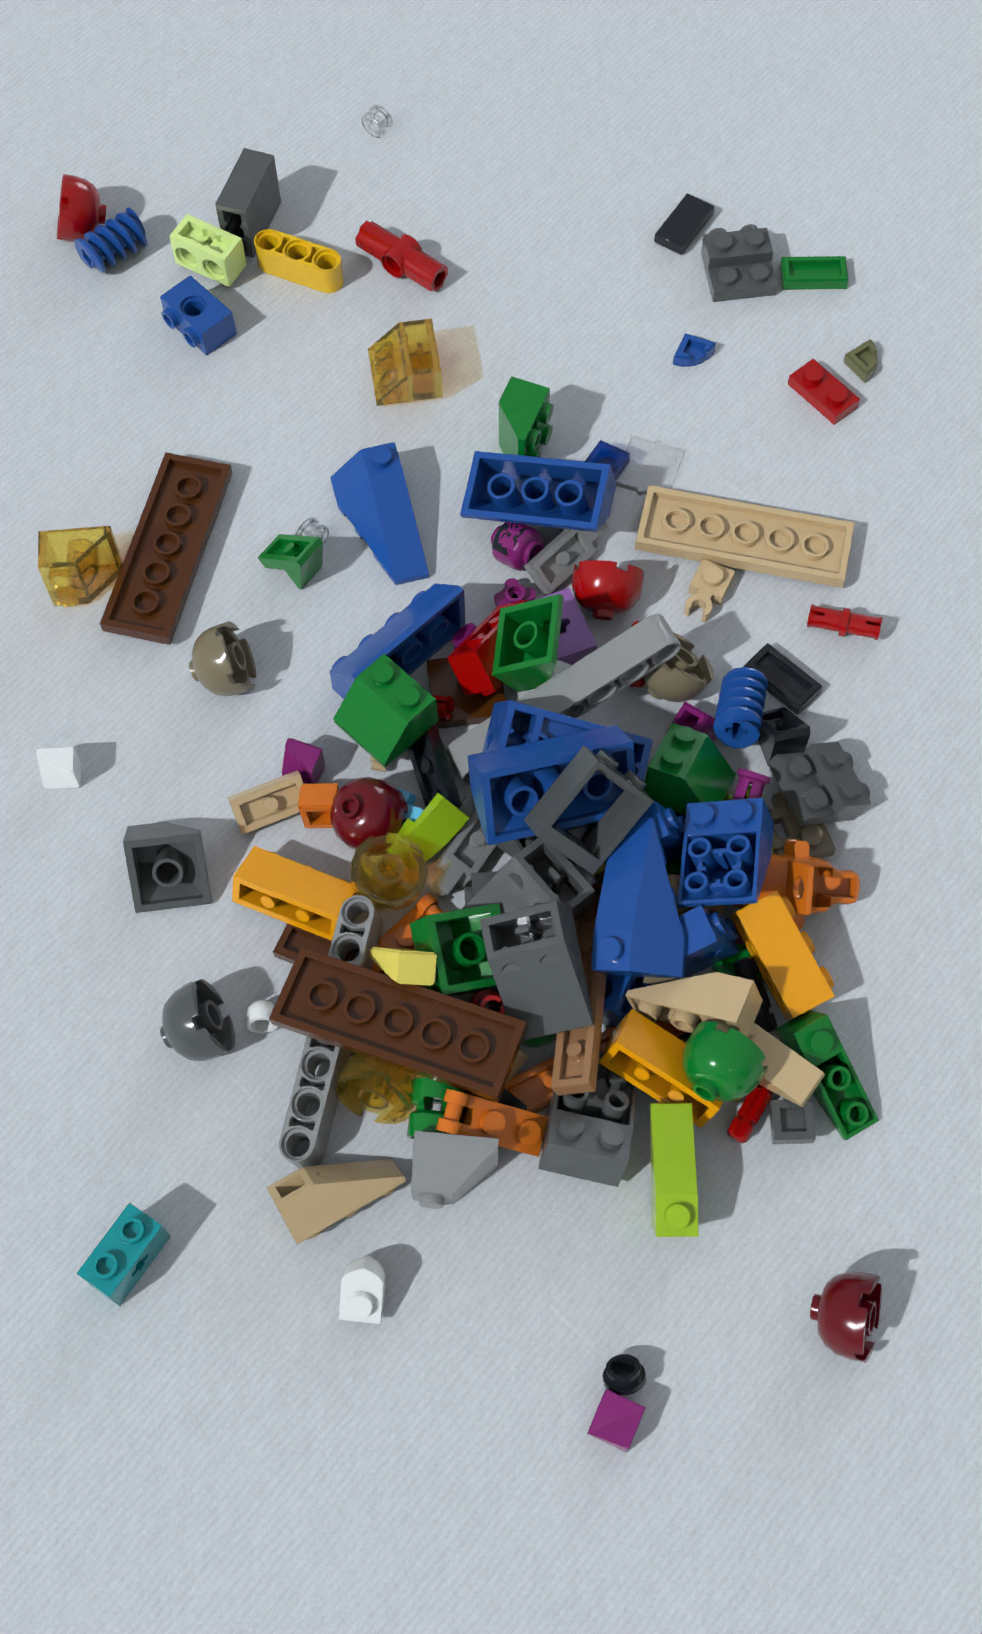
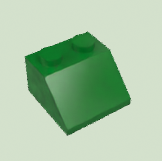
(528, 642)
(386, 710)
(687, 770)
(459, 949)

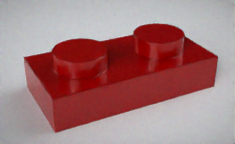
(823, 391)

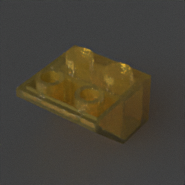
(406, 364)

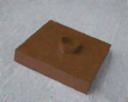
(467, 709)

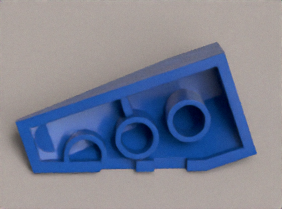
(377, 503)
(637, 912)

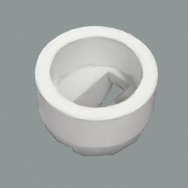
(258, 1017)

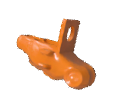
(808, 881)

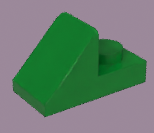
(296, 555)

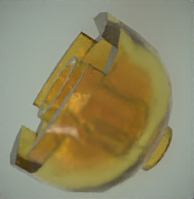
(388, 878)
(376, 1088)

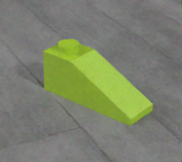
(673, 1170)

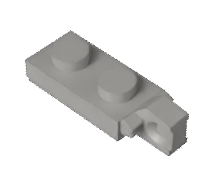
(557, 559)
(462, 857)

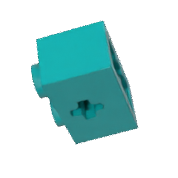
(124, 1254)

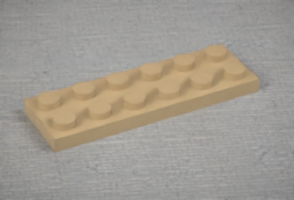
(745, 536)

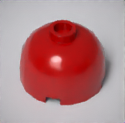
(78, 209)
(606, 588)

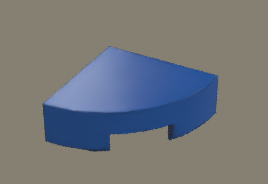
(693, 351)

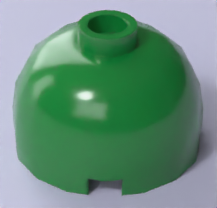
(722, 1063)

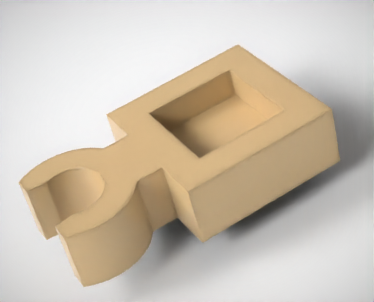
(708, 587)

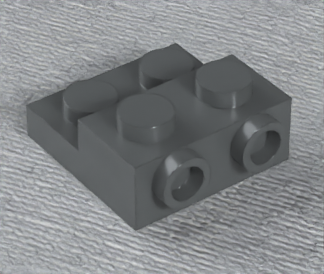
(739, 263)
(820, 784)

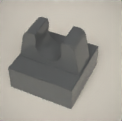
(791, 1122)

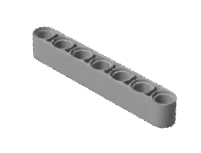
(586, 681)
(308, 1086)

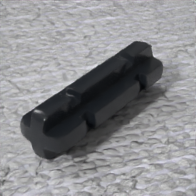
(747, 969)

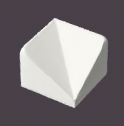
(59, 767)

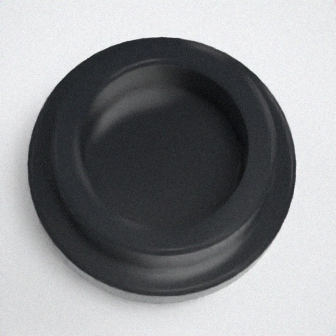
(624, 1375)

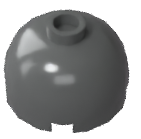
(195, 1023)

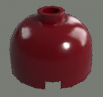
(366, 810)
(848, 1314)

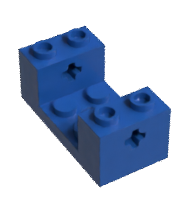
(522, 724)
(707, 932)

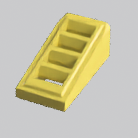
(406, 965)

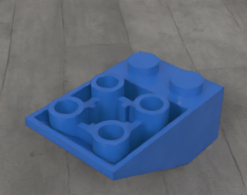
(725, 852)

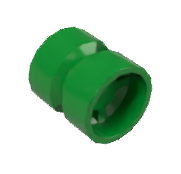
(424, 1094)

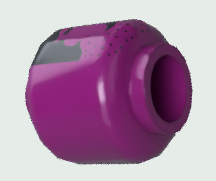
(515, 544)

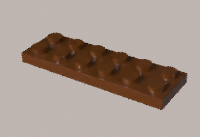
(166, 549)
(399, 1024)

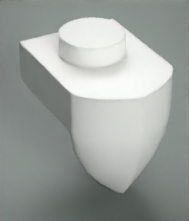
(362, 1291)

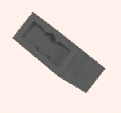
(612, 826)

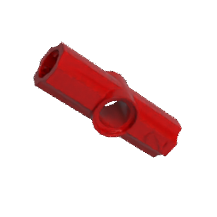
(401, 256)

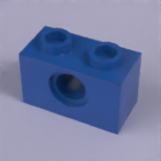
(197, 315)

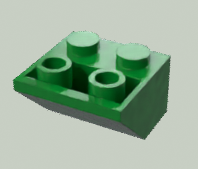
(524, 418)

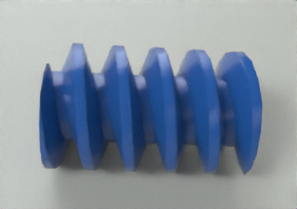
(111, 240)
(740, 707)

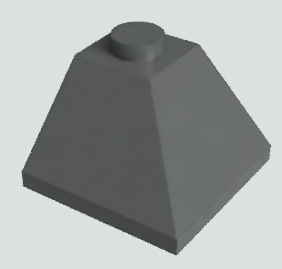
(166, 866)

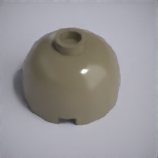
(223, 661)
(681, 676)

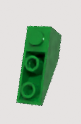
(840, 1089)

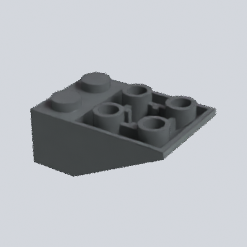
(534, 878)
(539, 968)
(591, 1131)

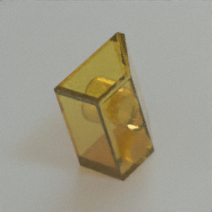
(78, 563)

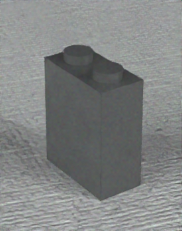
(249, 197)

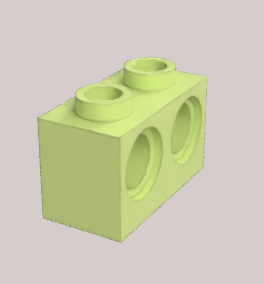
(208, 250)

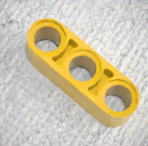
(299, 261)

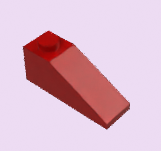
(475, 657)

